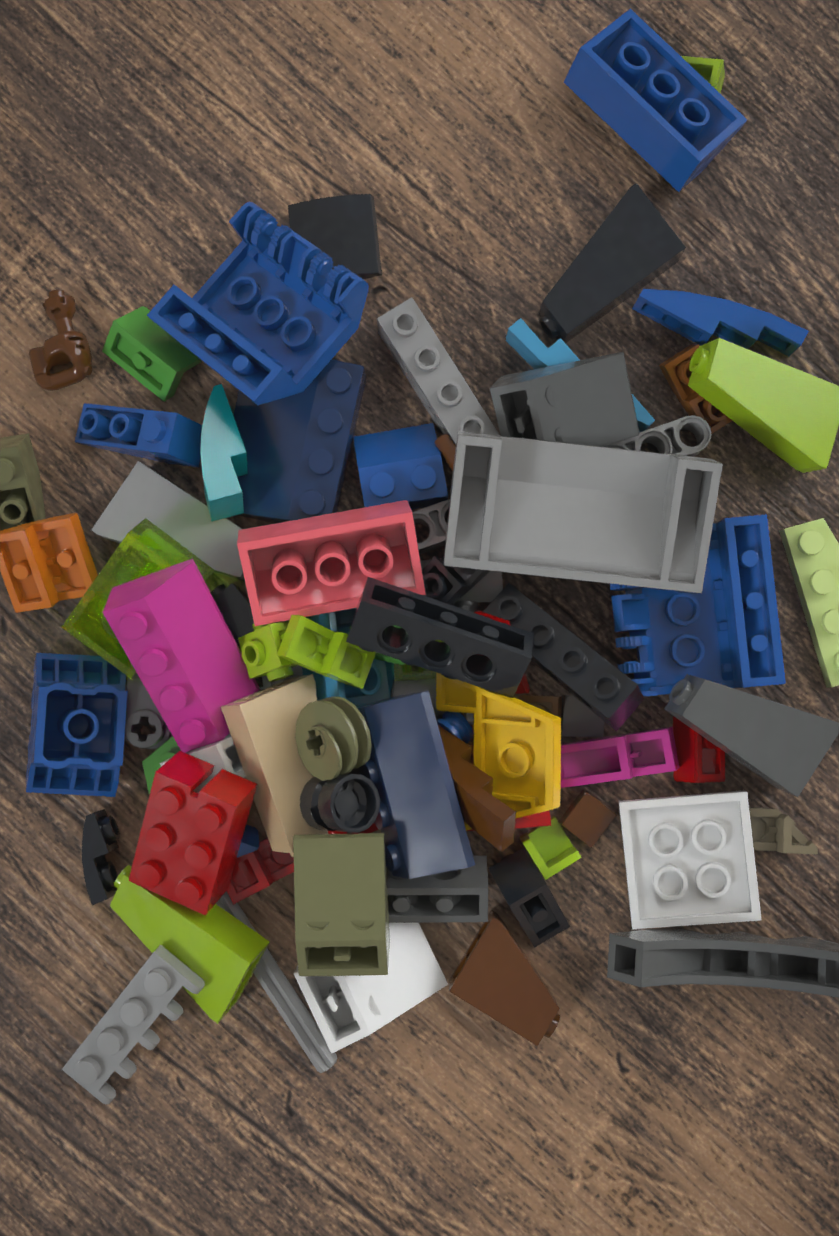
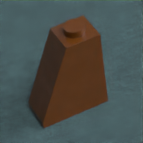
(504, 983)

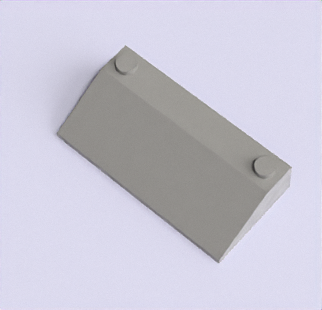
(581, 512)

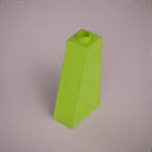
(771, 401)
(211, 945)

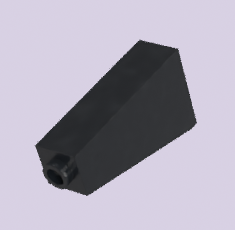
(617, 262)

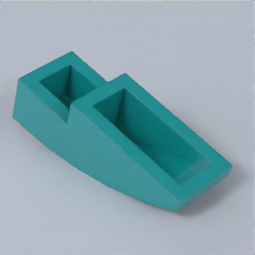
(222, 458)

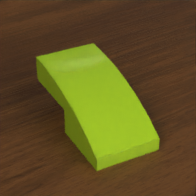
(325, 652)

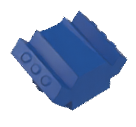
(76, 726)

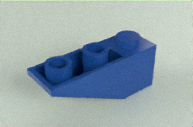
(141, 433)

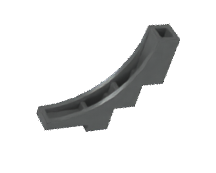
(730, 958)

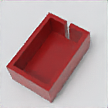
(191, 836)

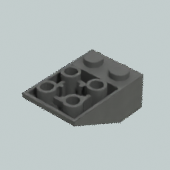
(568, 402)

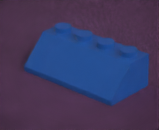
(653, 99)

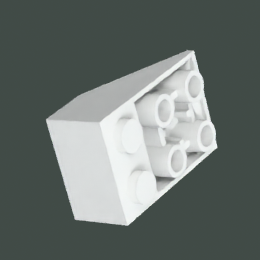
(359, 1005)

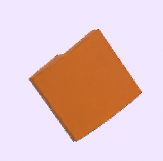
(46, 562)

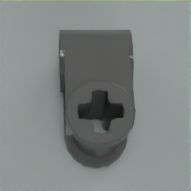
(142, 712)

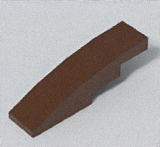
(474, 793)

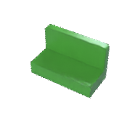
(148, 353)

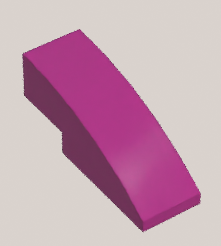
(618, 757)

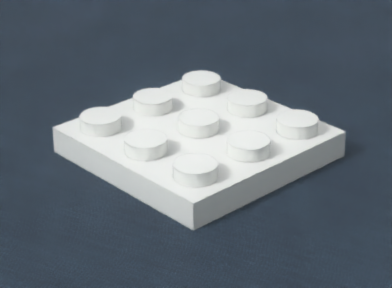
(689, 860)

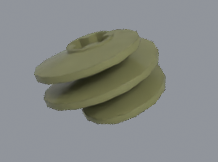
(332, 737)

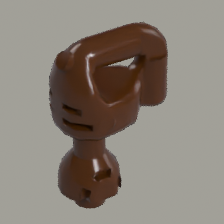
(61, 348)

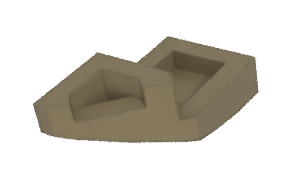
(777, 832)

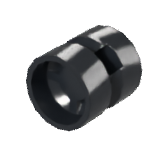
(340, 804)

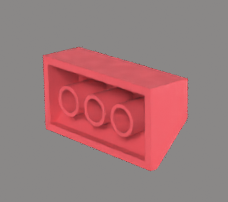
(326, 559)

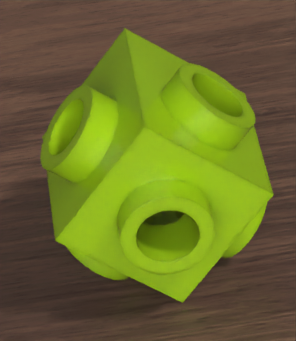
(261, 649)

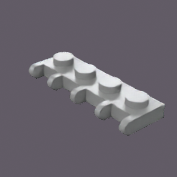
(129, 1022)

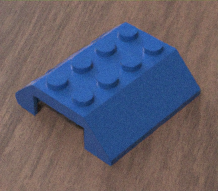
(267, 311)
(717, 634)

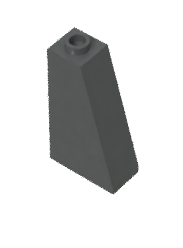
(763, 735)

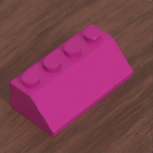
(180, 651)

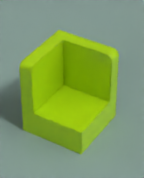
(550, 848)

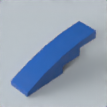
(702, 316)

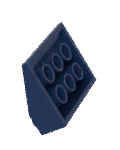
(300, 446)

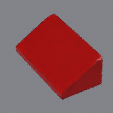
(697, 757)

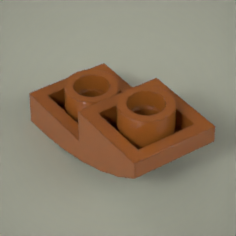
(678, 375)

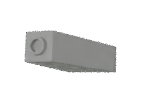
(177, 514)

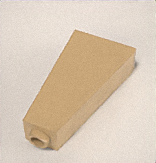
(267, 748)

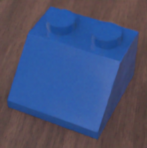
(401, 467)

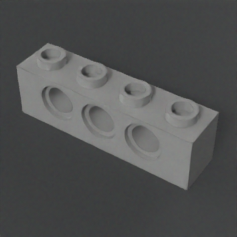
(432, 372)

